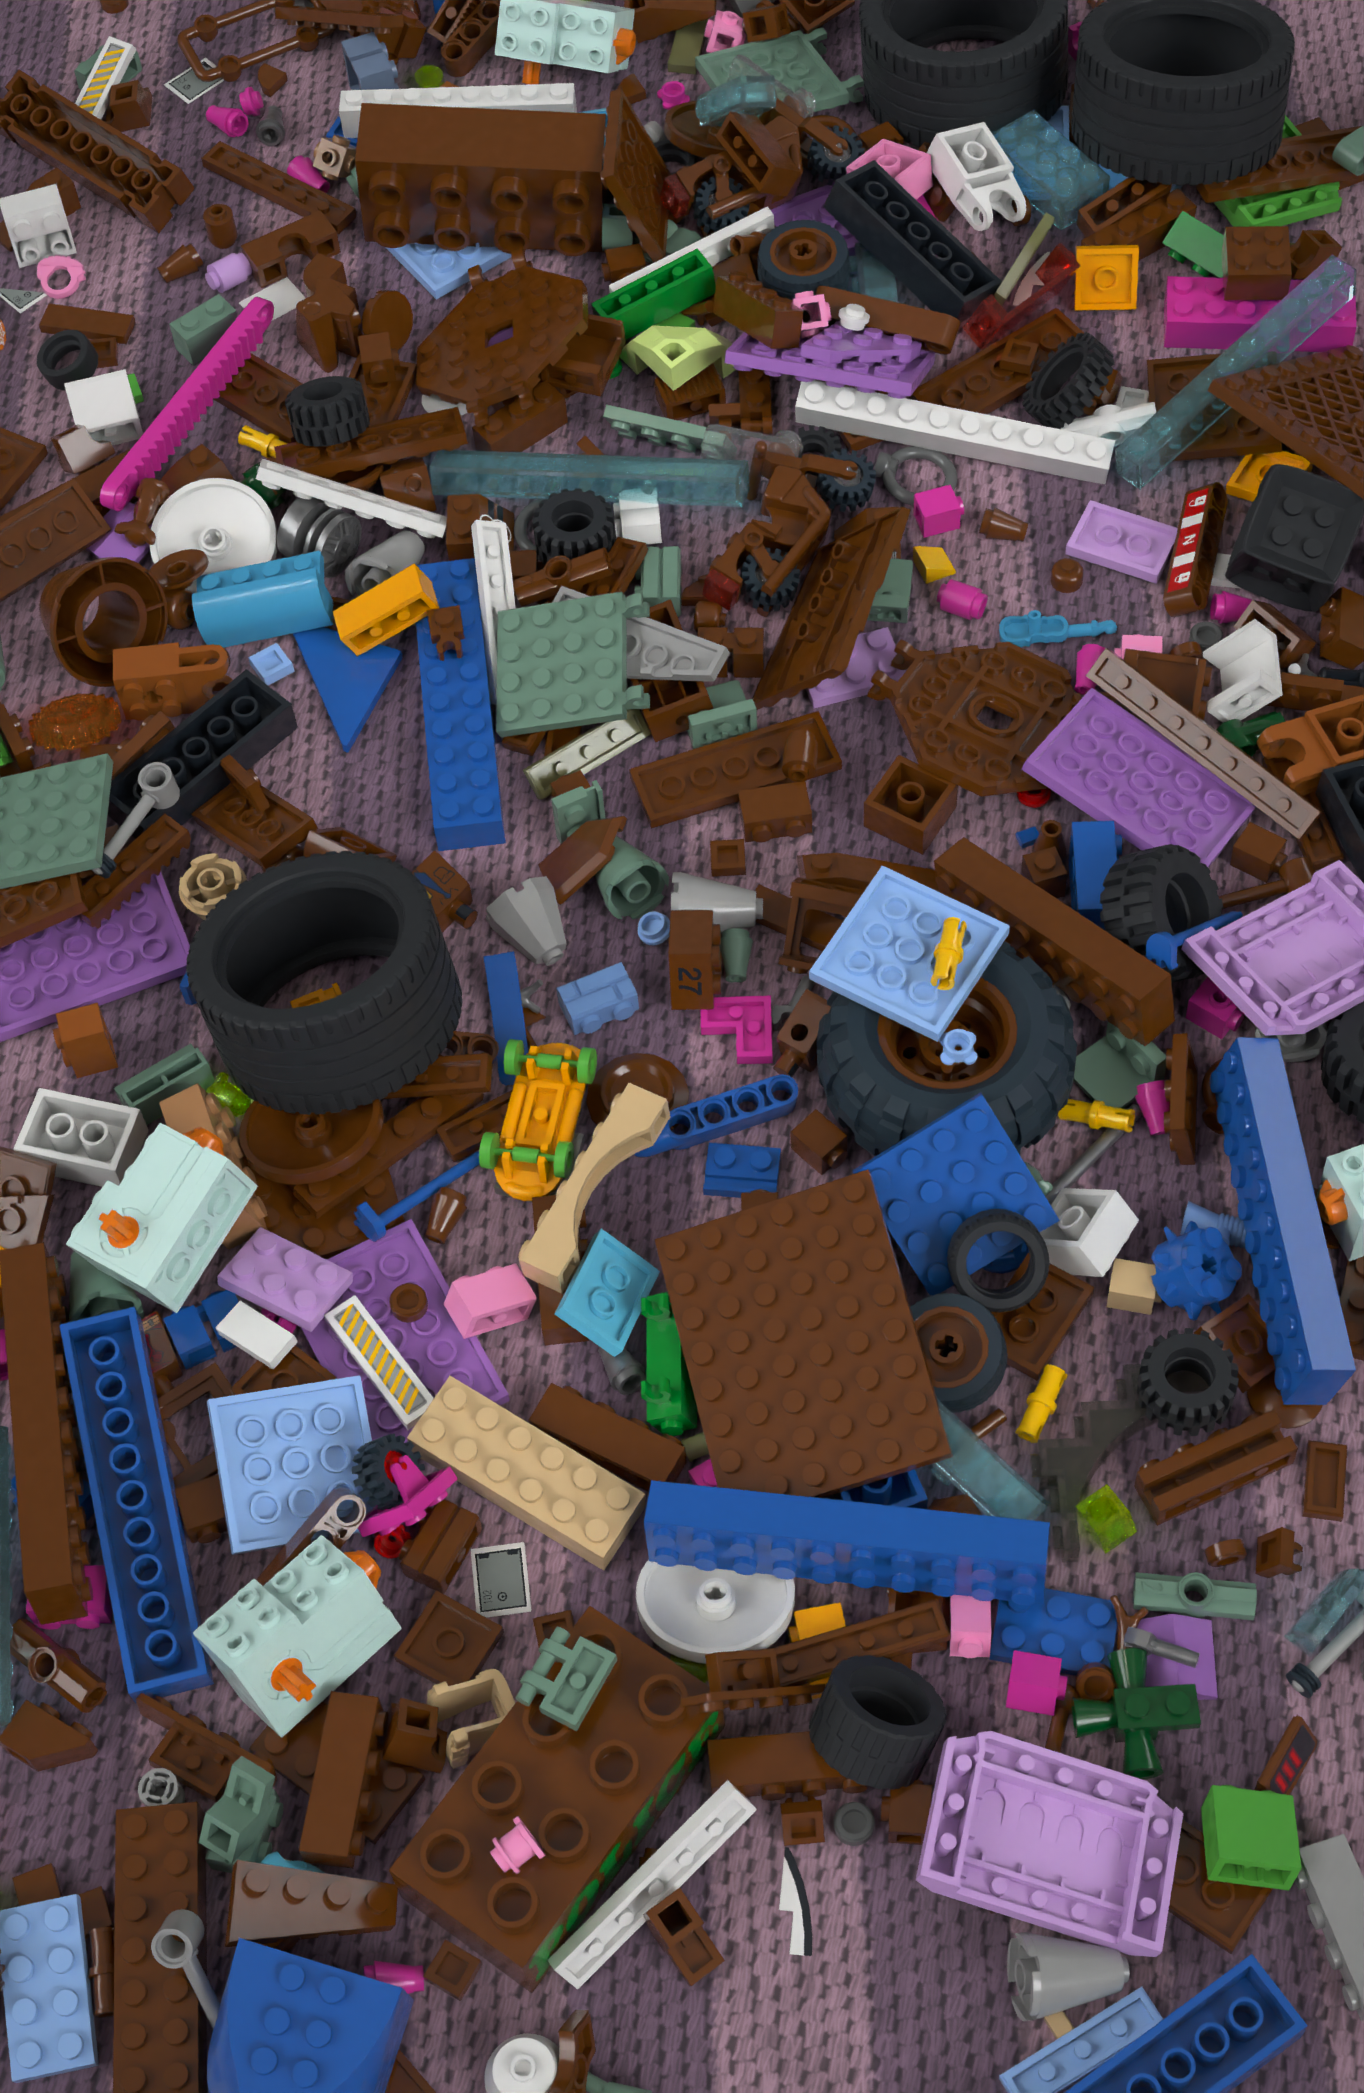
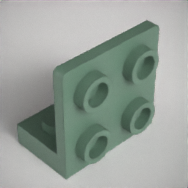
(893, 597)
(729, 718)
(1116, 1066)

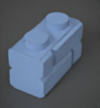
(598, 999)

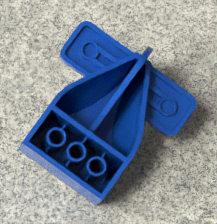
(303, 2027)

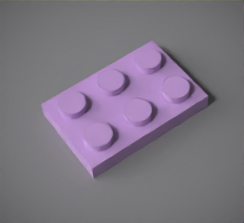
(1122, 541)
(870, 653)
(285, 1279)

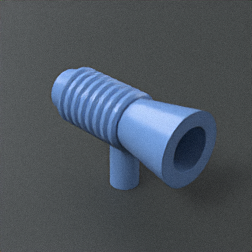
(1231, 1228)

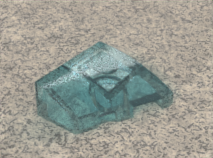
(1326, 1610)

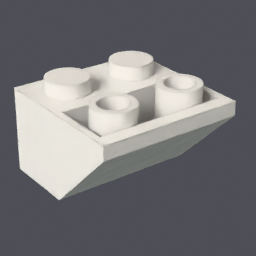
(37, 225)
(105, 407)

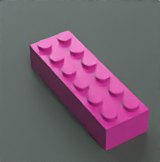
(1202, 318)

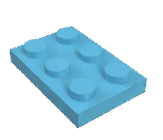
(607, 1292)

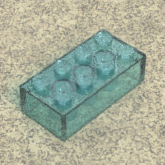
(1051, 168)

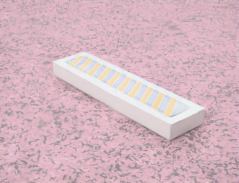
(106, 72)
(380, 1361)

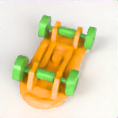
(540, 1118)

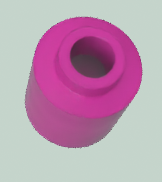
(962, 600)

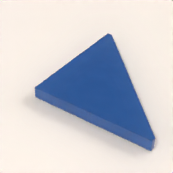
(345, 681)

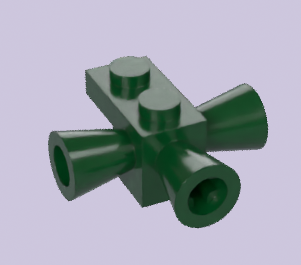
(1137, 1712)

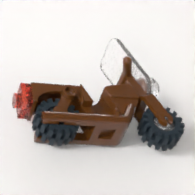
(725, 190)
(778, 551)

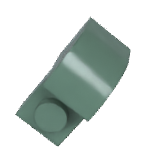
(615, 228)
(241, 1813)

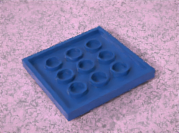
(945, 1177)

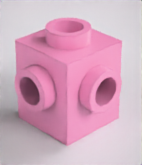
(724, 31)
(817, 309)

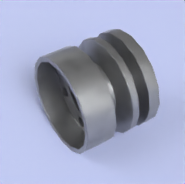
(317, 527)

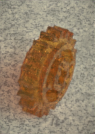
(75, 721)

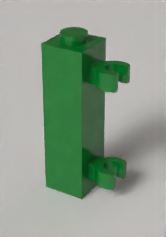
(668, 1384)

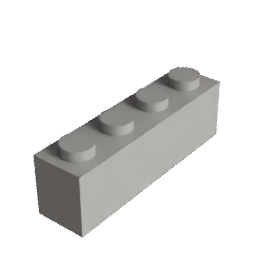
(1337, 1907)

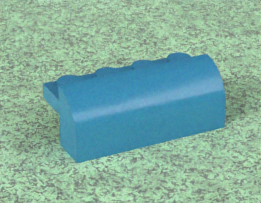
(263, 600)

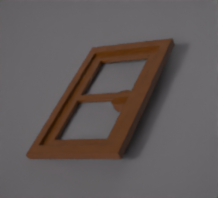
(208, 1380)

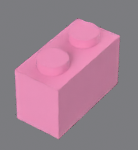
(489, 1300)

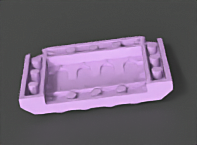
(1293, 957)
(1051, 1842)

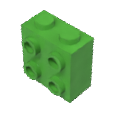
(1250, 1837)

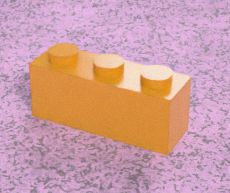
(385, 610)

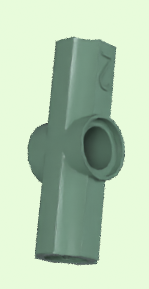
(1220, 1597)

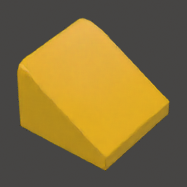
(932, 563)

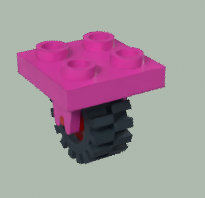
(396, 1484)

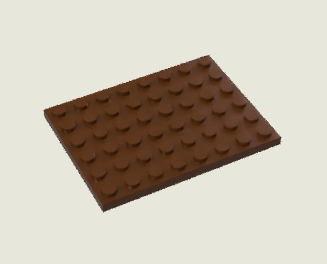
(803, 1344)

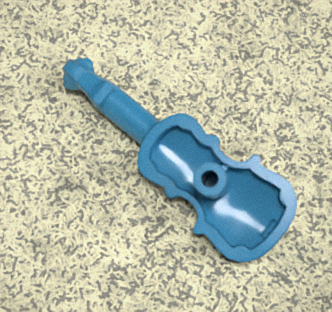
(1033, 629)

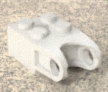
(976, 174)

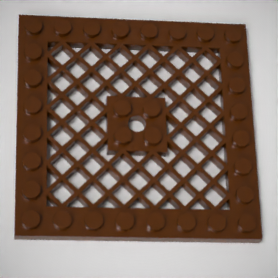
(1310, 407)

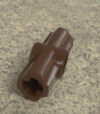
(563, 572)
(56, 1666)

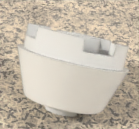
(522, 2065)

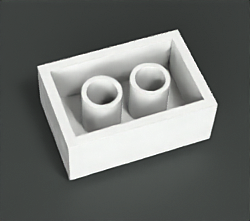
(83, 1136)

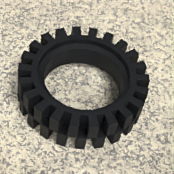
(1093, 367)

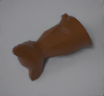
(151, 496)

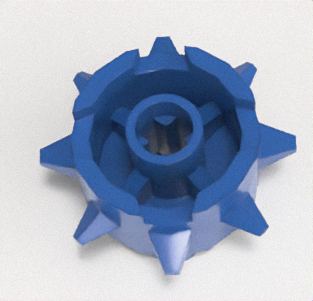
(1195, 1269)

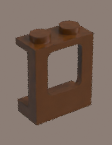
(812, 895)

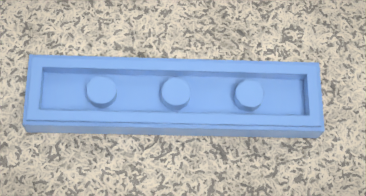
(1084, 2047)

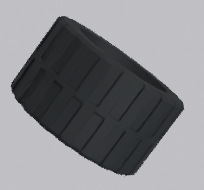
(877, 1722)

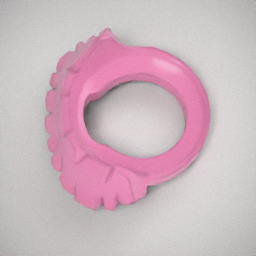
(47, 267)

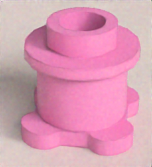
(516, 1847)

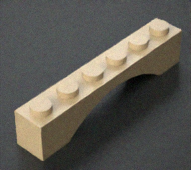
(631, 1126)

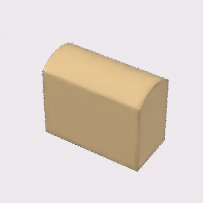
(1059, 2024)

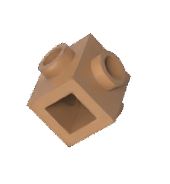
(334, 157)

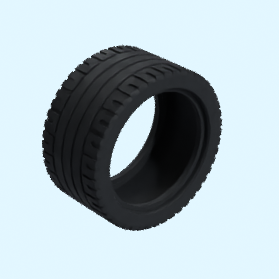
(1181, 88)
(946, 90)
(345, 1046)

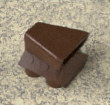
(328, 325)

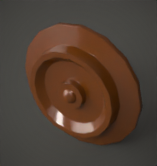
(640, 1070)

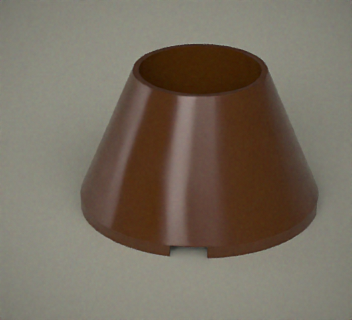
(128, 615)

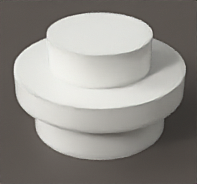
(853, 317)

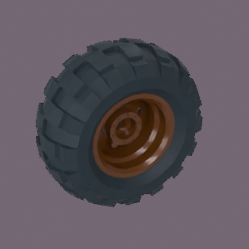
(1015, 1023)

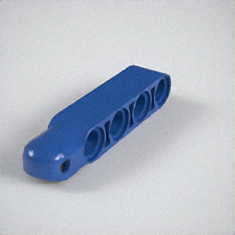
(727, 1106)

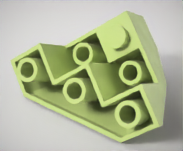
(677, 353)

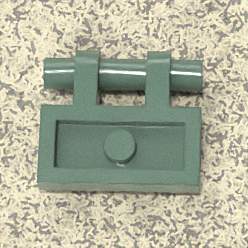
(575, 1685)

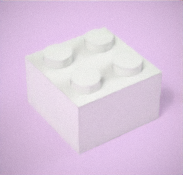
(1089, 1230)

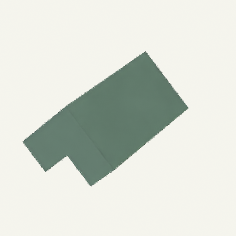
(164, 1080)

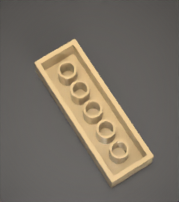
(527, 1472)

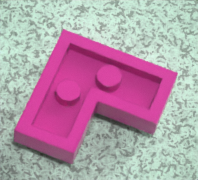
(747, 1018)

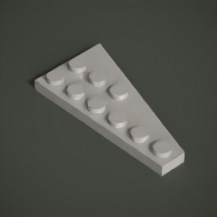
(664, 651)

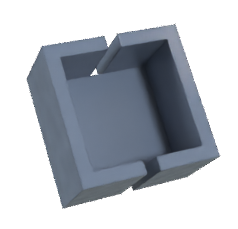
(368, 64)

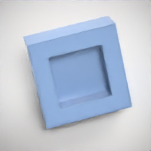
(271, 664)

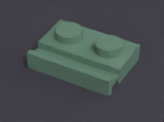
(576, 808)

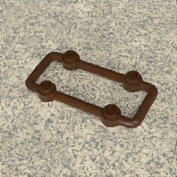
(230, 66)

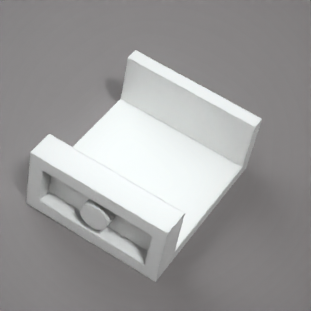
(1247, 670)

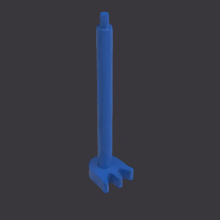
(1164, 946)
(374, 1225)

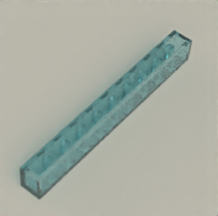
(1262, 345)
(613, 477)

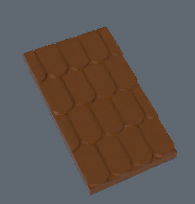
(831, 609)

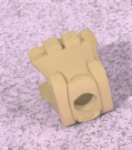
(463, 1696)

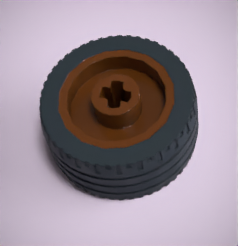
(802, 257)
(979, 1345)

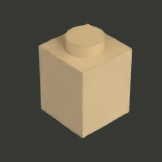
(1132, 1287)

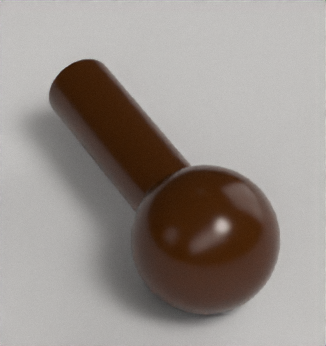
(1059, 1720)

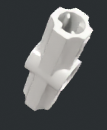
(1113, 422)

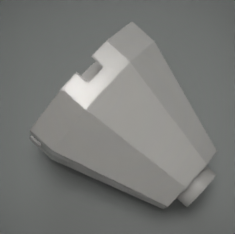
(530, 920)

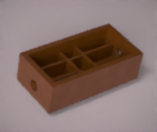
(671, 699)

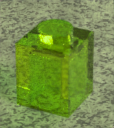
(1106, 1518)

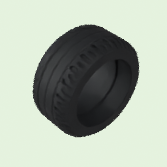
(992, 1221)

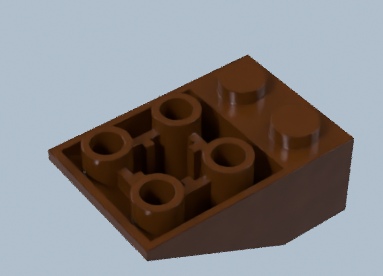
(662, 16)

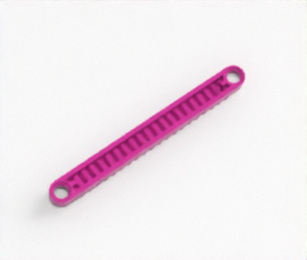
(188, 404)

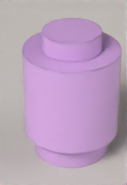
(228, 272)

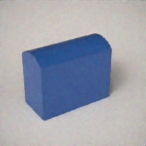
(1027, 837)

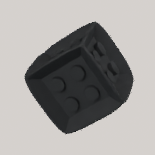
(1295, 538)

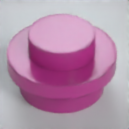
(251, 101)

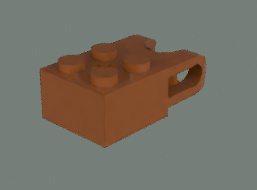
(167, 678)
(1317, 742)

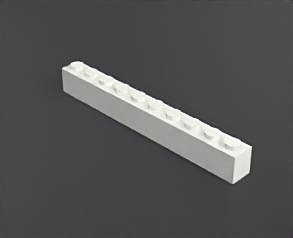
(955, 431)

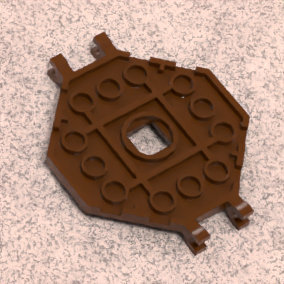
(544, 317)
(946, 693)

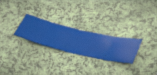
(505, 1006)

